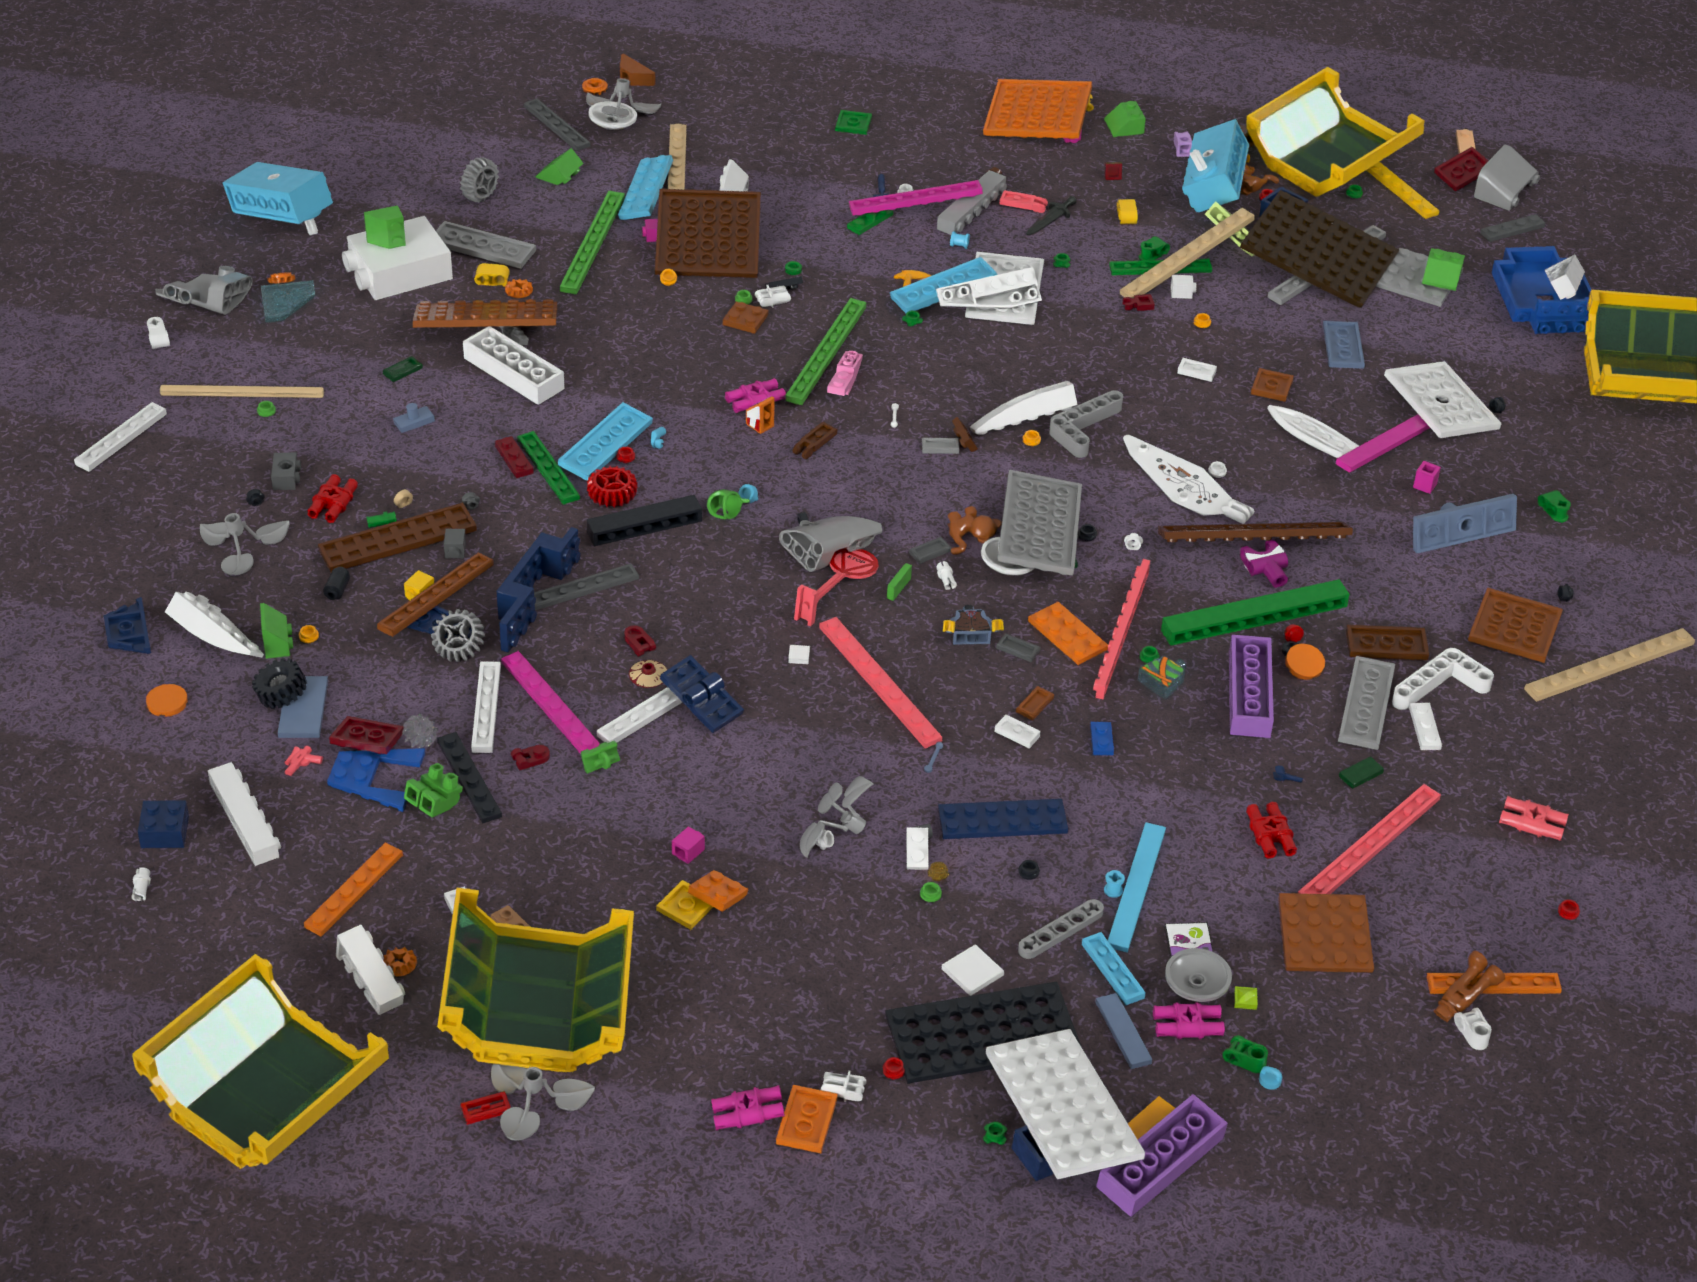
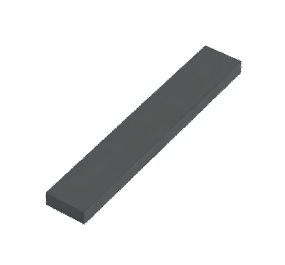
(557, 124)
(585, 586)

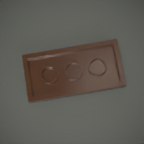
(1387, 642)

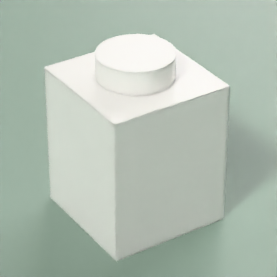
(1182, 286)

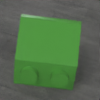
(1126, 120)
(561, 168)
(385, 227)
(1443, 269)
(275, 632)

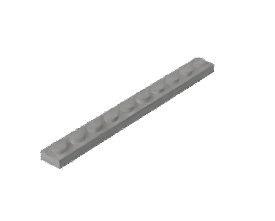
(1296, 285)

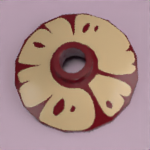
(647, 673)

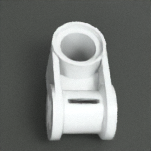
(157, 334)
(1474, 1028)

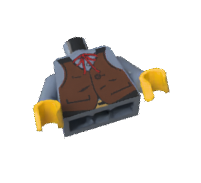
(972, 626)

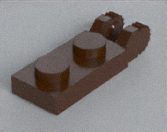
(814, 440)

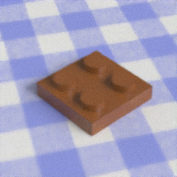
(745, 317)
(1272, 384)

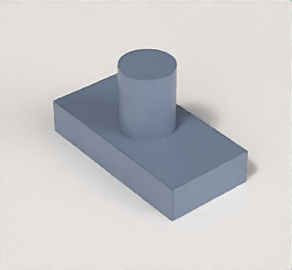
(413, 418)

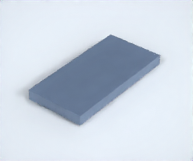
(1343, 344)
(305, 715)

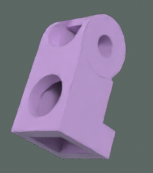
(1182, 143)

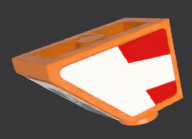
(761, 415)

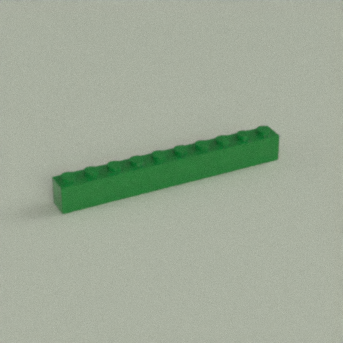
(1254, 612)

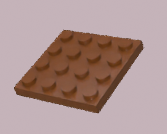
(1515, 625)
(1325, 932)

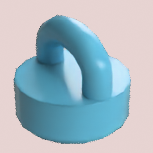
(749, 492)
(1270, 1077)

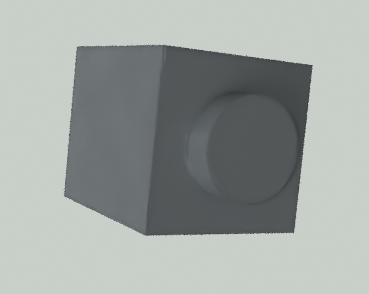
(455, 543)

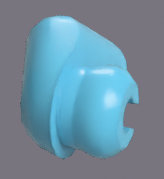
(656, 442)

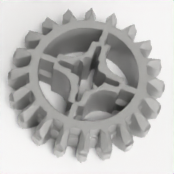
(479, 179)
(464, 622)

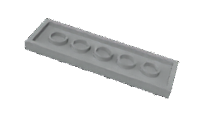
(485, 245)
(1366, 703)

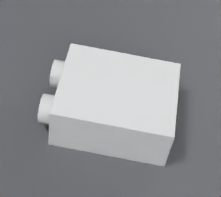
(403, 268)

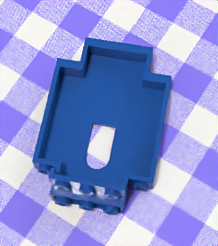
(1523, 277)

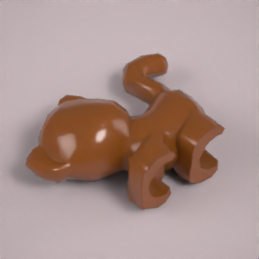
(1252, 183)
(980, 527)

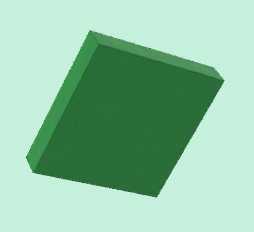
(853, 122)

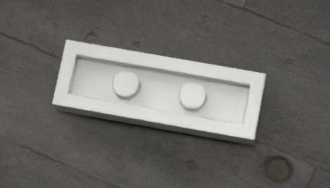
(1425, 726)

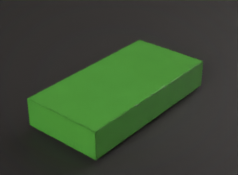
(899, 581)

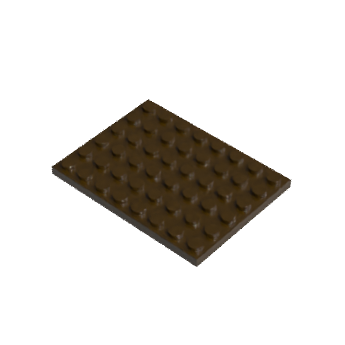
(1319, 248)

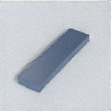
(1123, 1031)

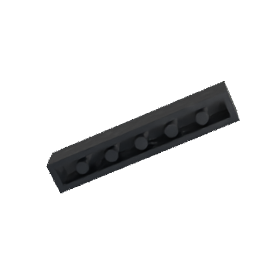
(644, 520)

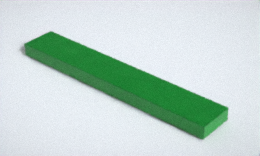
(1142, 267)
(548, 467)

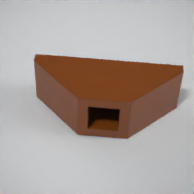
(636, 72)

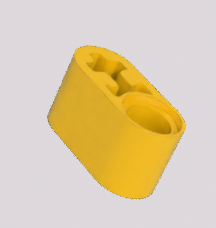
(1127, 211)
(491, 274)

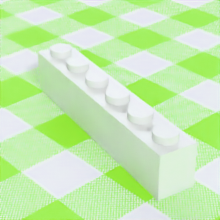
(244, 814)

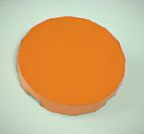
(1305, 661)
(166, 700)

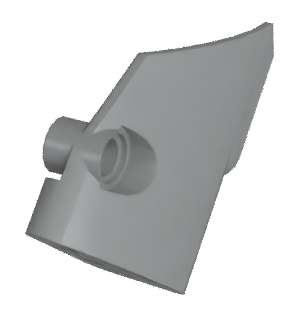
(210, 291)
(817, 541)

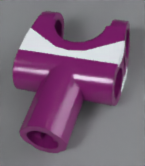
(1268, 562)

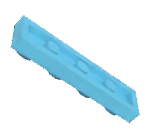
(1113, 968)

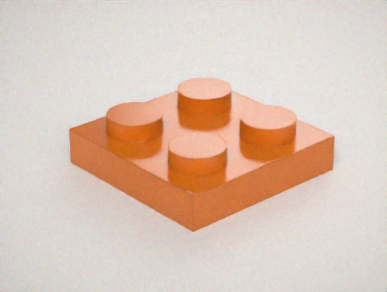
(718, 890)

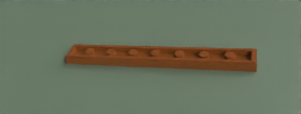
(435, 594)

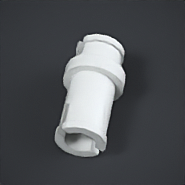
(945, 573)
(141, 881)

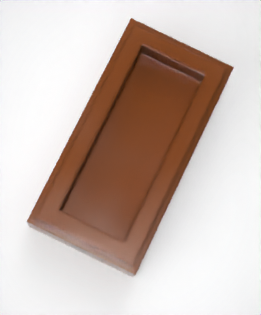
(1035, 703)

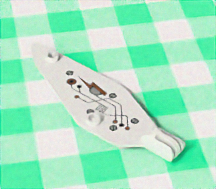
(1186, 482)

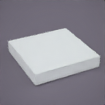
(972, 970)

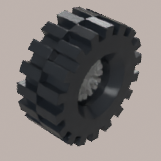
(279, 683)

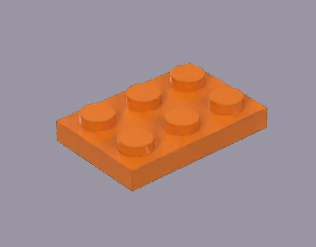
(806, 1119)

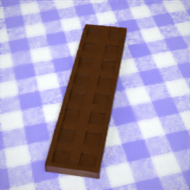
(395, 537)

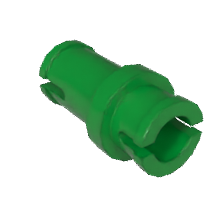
(382, 519)

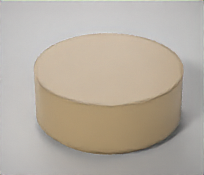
(403, 498)

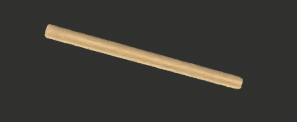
(241, 391)

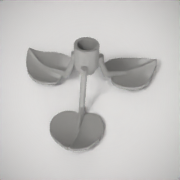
(622, 89)
(217, 533)
(850, 820)
(521, 1123)

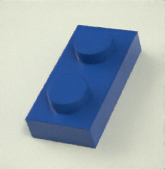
(1102, 738)

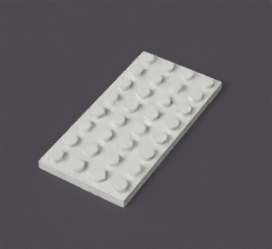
(1064, 1104)

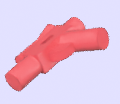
(301, 757)

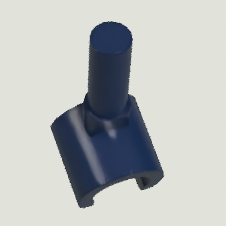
(1280, 775)

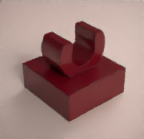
(1113, 171)

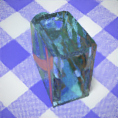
(1163, 675)

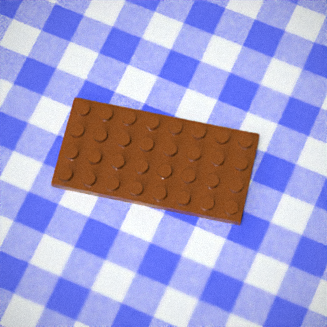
(485, 314)

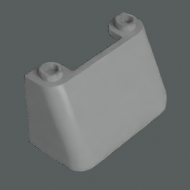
(1504, 178)

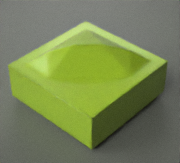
(1245, 998)

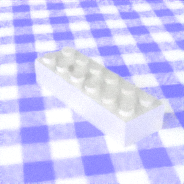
(513, 365)

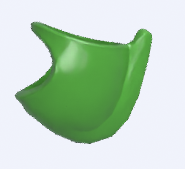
(726, 500)

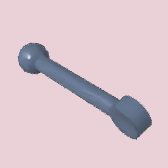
(928, 768)

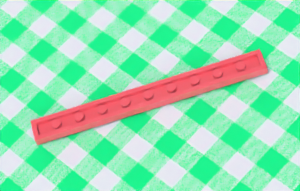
(1120, 633)
(881, 682)
(1372, 842)

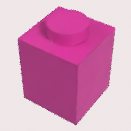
(650, 230)
(1426, 477)
(688, 845)

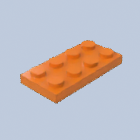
(1068, 633)

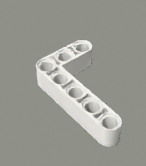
(1448, 663)

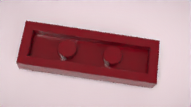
(514, 457)

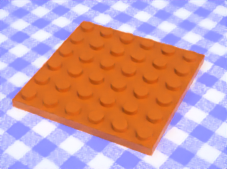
(1038, 108)

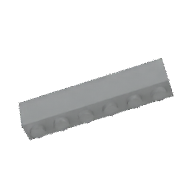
(966, 208)

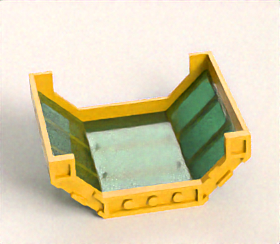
(1320, 138)
(1642, 346)
(535, 991)
(251, 1067)

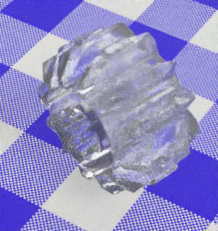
(420, 731)

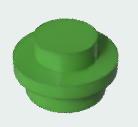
(743, 296)
(266, 409)
(930, 892)

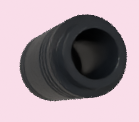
(336, 583)

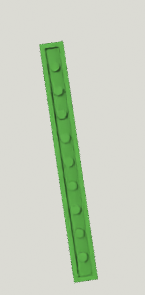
(592, 242)
(825, 352)

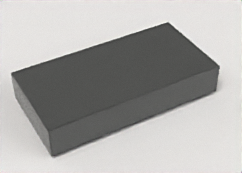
(930, 550)
(1018, 647)

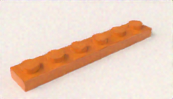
(353, 889)

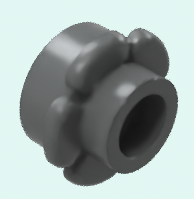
(470, 500)

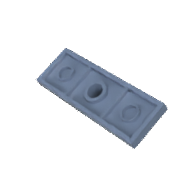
(1464, 523)

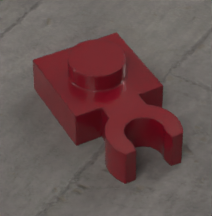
(1140, 302)

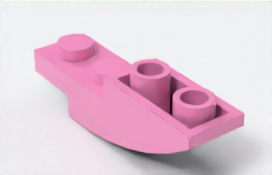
(846, 373)

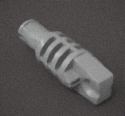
(515, 334)

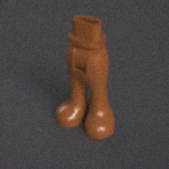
(1459, 998)

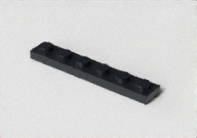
(469, 777)

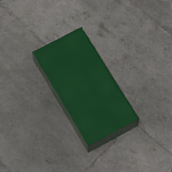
(402, 369)
(1361, 772)

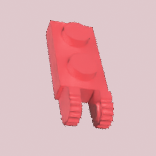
(1023, 201)

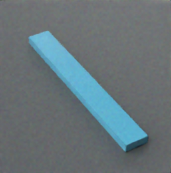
(1136, 887)

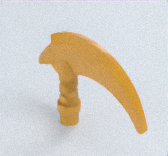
(908, 275)

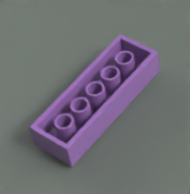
(1250, 686)
(1169, 1151)

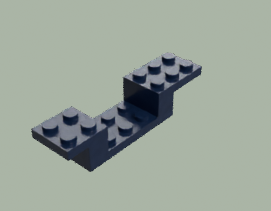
(516, 597)

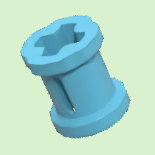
(959, 240)
(1114, 881)

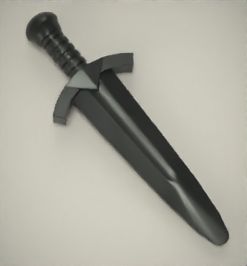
(1056, 211)

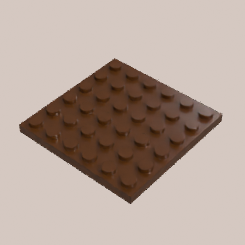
(708, 233)

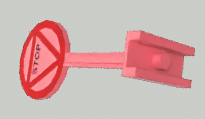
(847, 564)

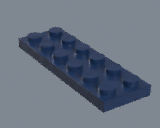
(1002, 818)

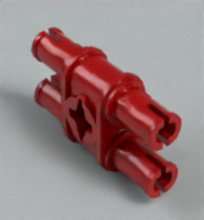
(332, 498)
(1271, 830)

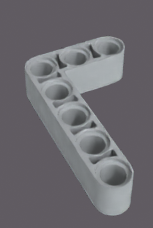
(1068, 424)

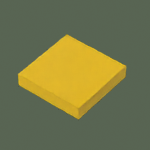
(683, 906)

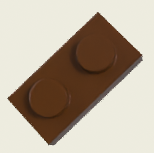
(961, 431)

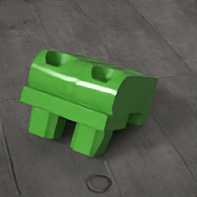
(434, 790)

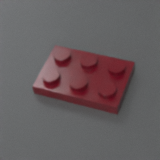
(1461, 169)
(366, 735)

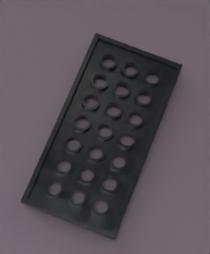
(969, 1024)

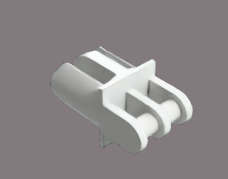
(772, 296)
(845, 1086)

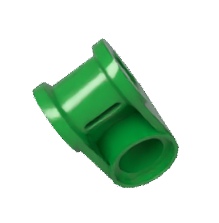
(1153, 249)
(1555, 505)
(1247, 1054)

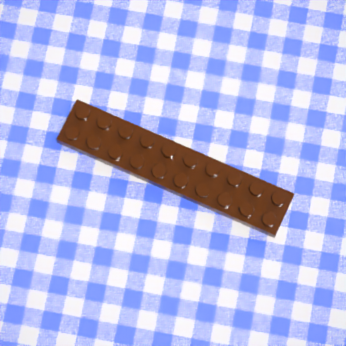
(1248, 531)

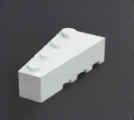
(1566, 276)
(369, 969)

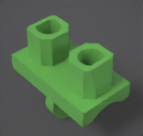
(600, 757)

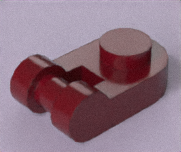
(634, 636)
(537, 755)

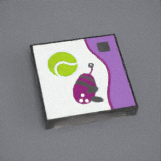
(1186, 936)

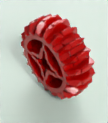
(612, 486)

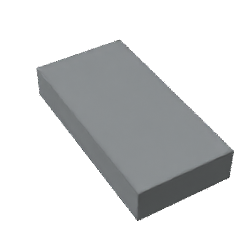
(940, 445)

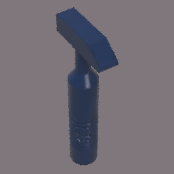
(881, 185)

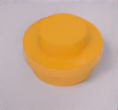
(668, 277)
(1202, 320)
(1031, 438)
(308, 634)

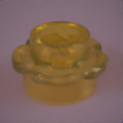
(938, 867)

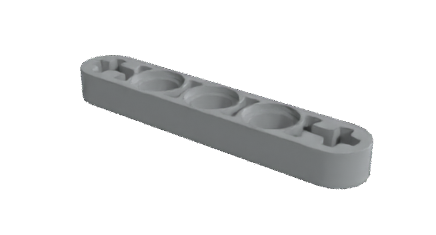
(1063, 921)

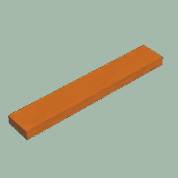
(1513, 984)

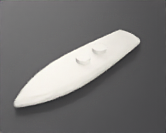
(1312, 431)

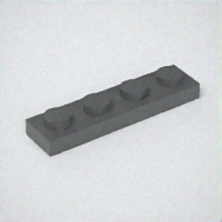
(1512, 228)

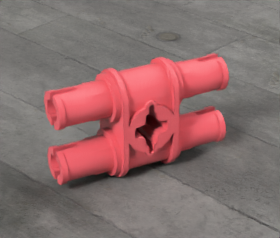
(1534, 826)

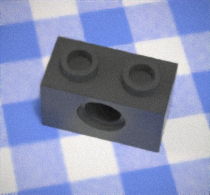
(285, 471)

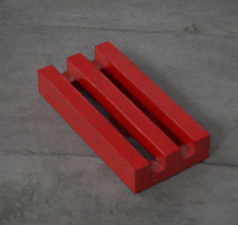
(486, 1111)

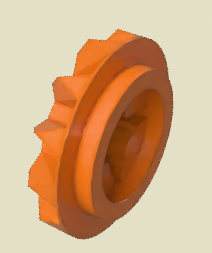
(595, 86)
(281, 278)
(514, 289)
(400, 968)

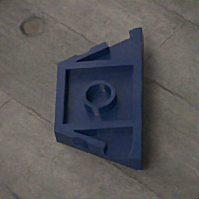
(127, 628)

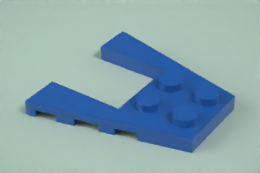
(356, 769)

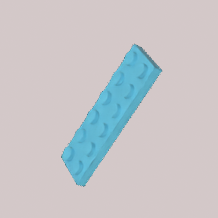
(645, 187)
(924, 293)
(605, 440)

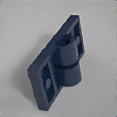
(702, 693)

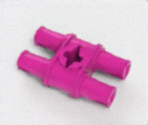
(753, 394)
(1188, 1020)
(747, 1107)

